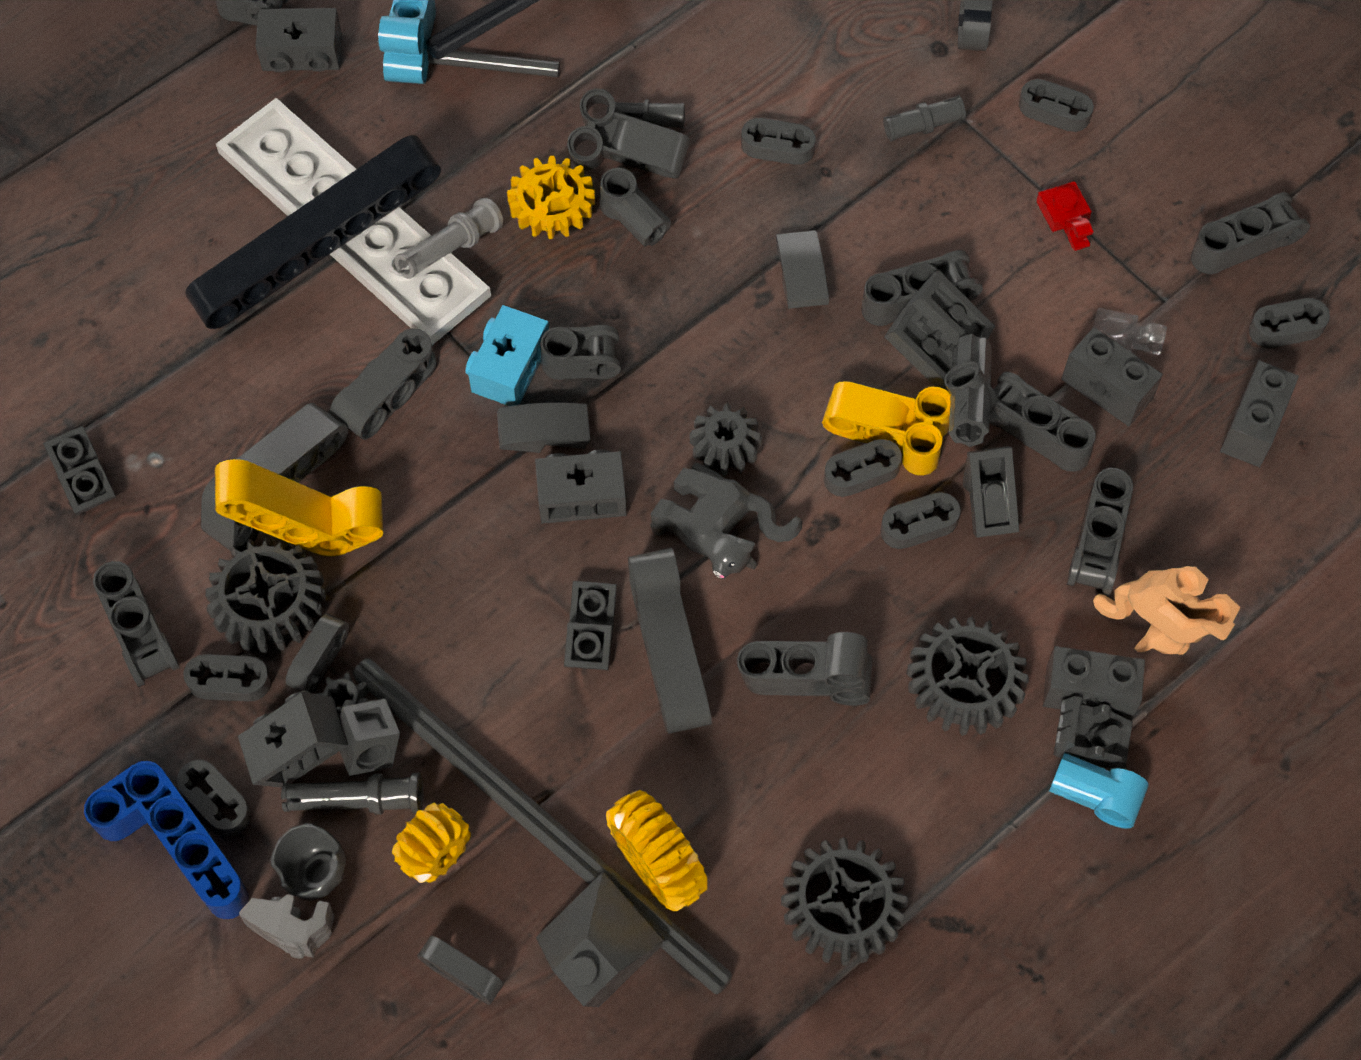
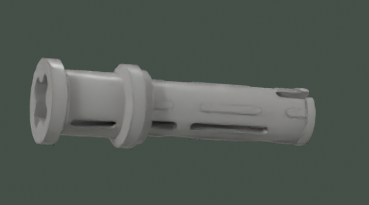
(462, 231)

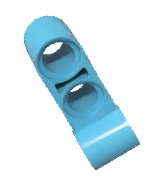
(404, 39)

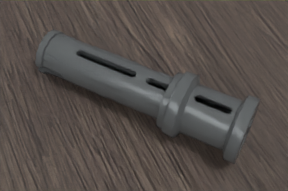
(375, 794)

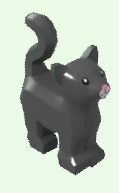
(717, 511)

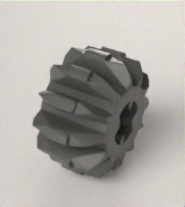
(740, 435)

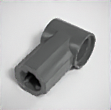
(633, 208)

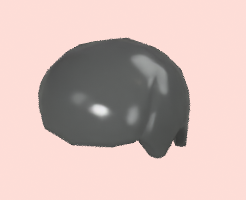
(308, 862)

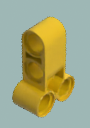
(875, 414)

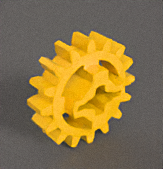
(551, 197)

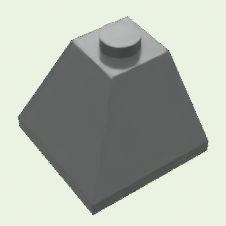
(598, 942)

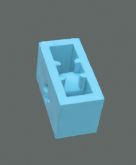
(507, 356)

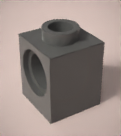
(370, 737)

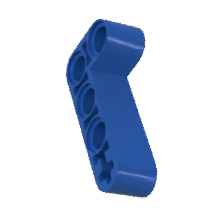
(180, 842)

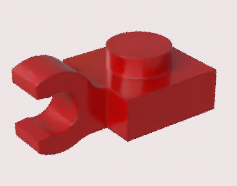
(1067, 210)

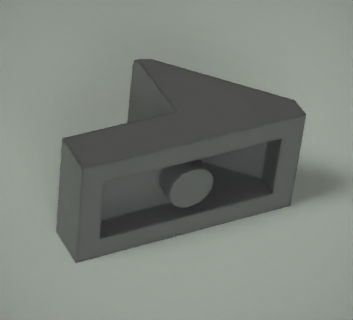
(992, 491)

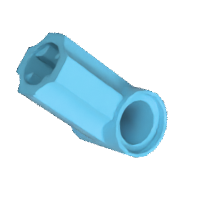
(1111, 794)

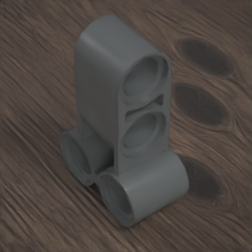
(627, 140)
(839, 670)

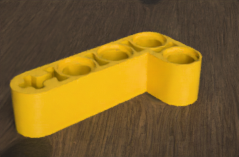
(297, 512)

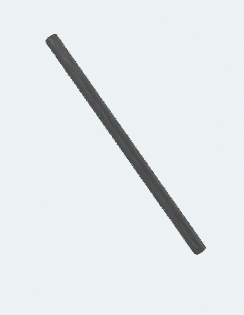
(536, 819)

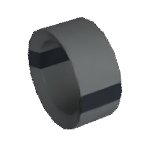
(974, 24)

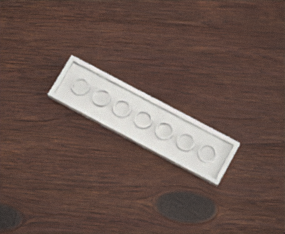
(297, 165)

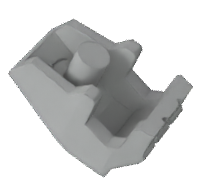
(281, 924)

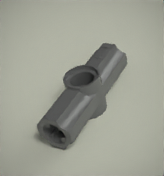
(970, 390)

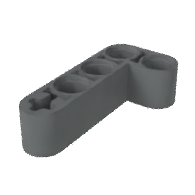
(290, 451)
(668, 640)

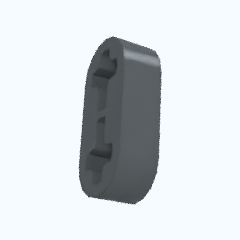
(1056, 105)
(778, 141)
(1290, 327)
(861, 465)
(919, 516)
(317, 653)
(229, 668)
(221, 790)
(460, 970)

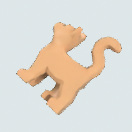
(1173, 609)

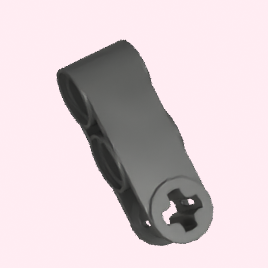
(1271, 226)
(898, 285)
(385, 383)
(1021, 403)
(1096, 557)
(144, 646)

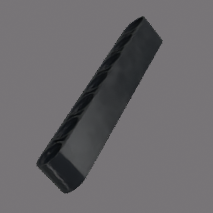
(312, 232)

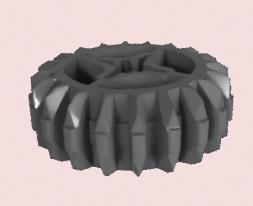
(232, 600)
(953, 646)
(826, 907)

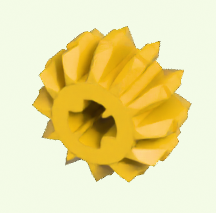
(431, 842)

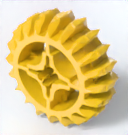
(657, 850)

